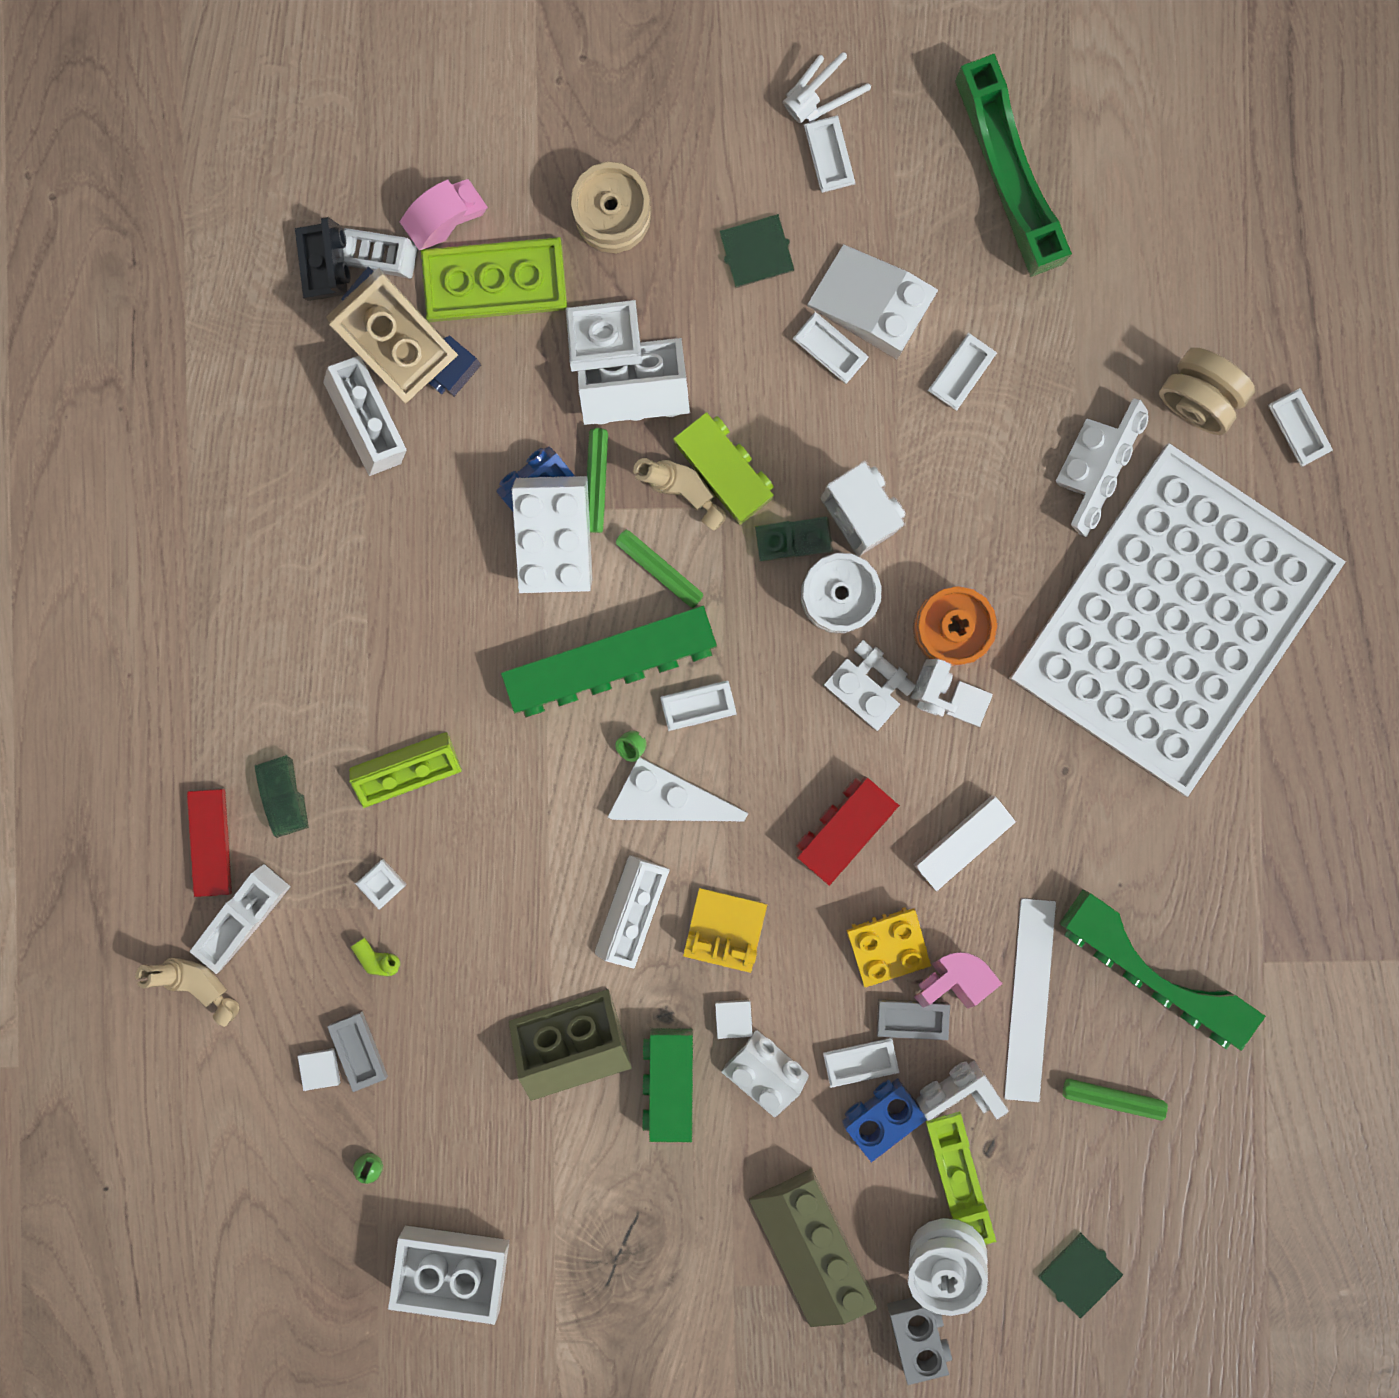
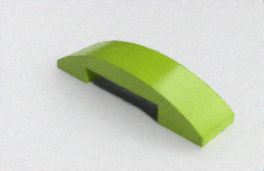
(958, 1173)

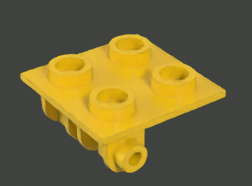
(725, 930)
(889, 947)

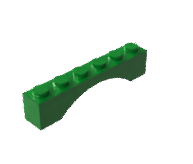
(992, 118)
(1220, 1011)

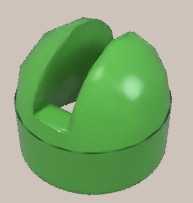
(626, 751)
(374, 1172)

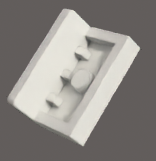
(766, 1074)

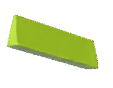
(404, 770)

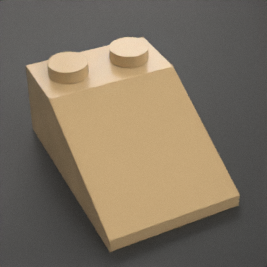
(391, 335)

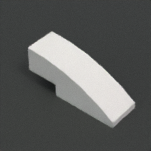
(239, 918)

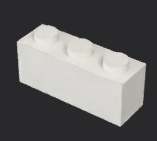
(364, 415)

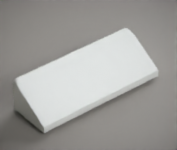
(964, 842)
(631, 912)

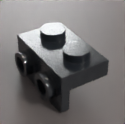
(322, 260)

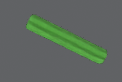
(597, 477)
(659, 568)
(1115, 1099)

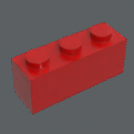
(845, 829)

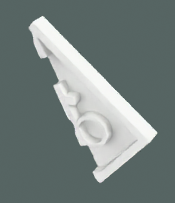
(660, 795)

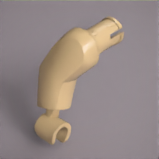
(674, 478)
(190, 976)

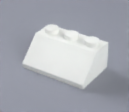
(637, 390)

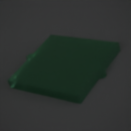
(756, 251)
(1080, 1275)

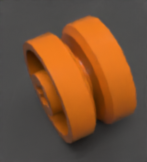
(975, 621)

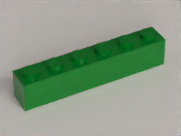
(609, 660)

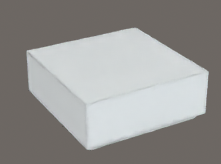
(970, 703)
(381, 884)
(733, 1019)
(319, 1069)

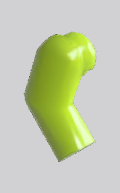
(374, 962)

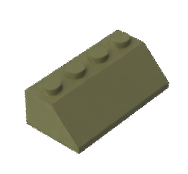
(813, 1251)

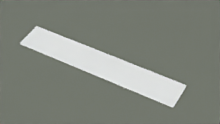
(1030, 1000)

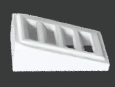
(400, 254)

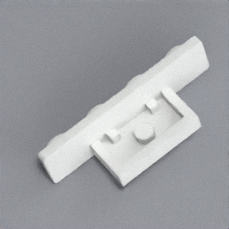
(1097, 461)

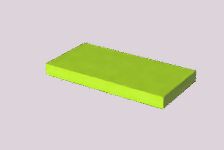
(494, 279)

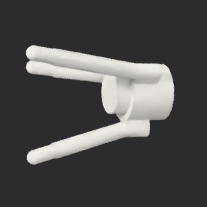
(802, 99)

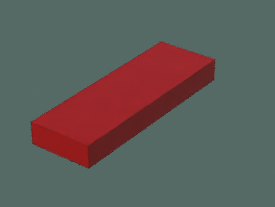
(209, 842)

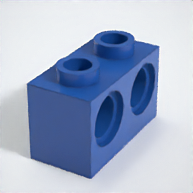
(890, 1126)

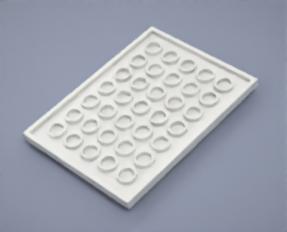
(1177, 620)

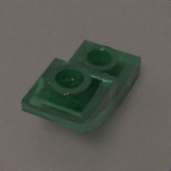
(794, 539)
(279, 795)

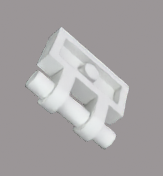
(862, 693)

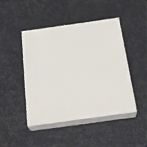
(603, 335)

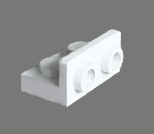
(931, 681)

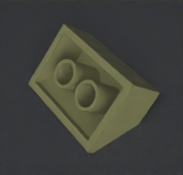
(568, 1045)

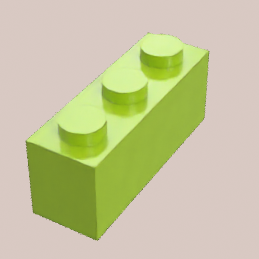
(724, 467)

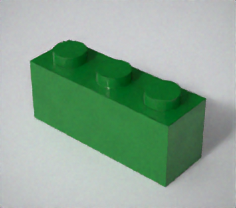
(669, 1085)

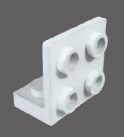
(963, 1080)

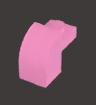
(439, 211)
(964, 974)

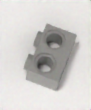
(914, 1340)

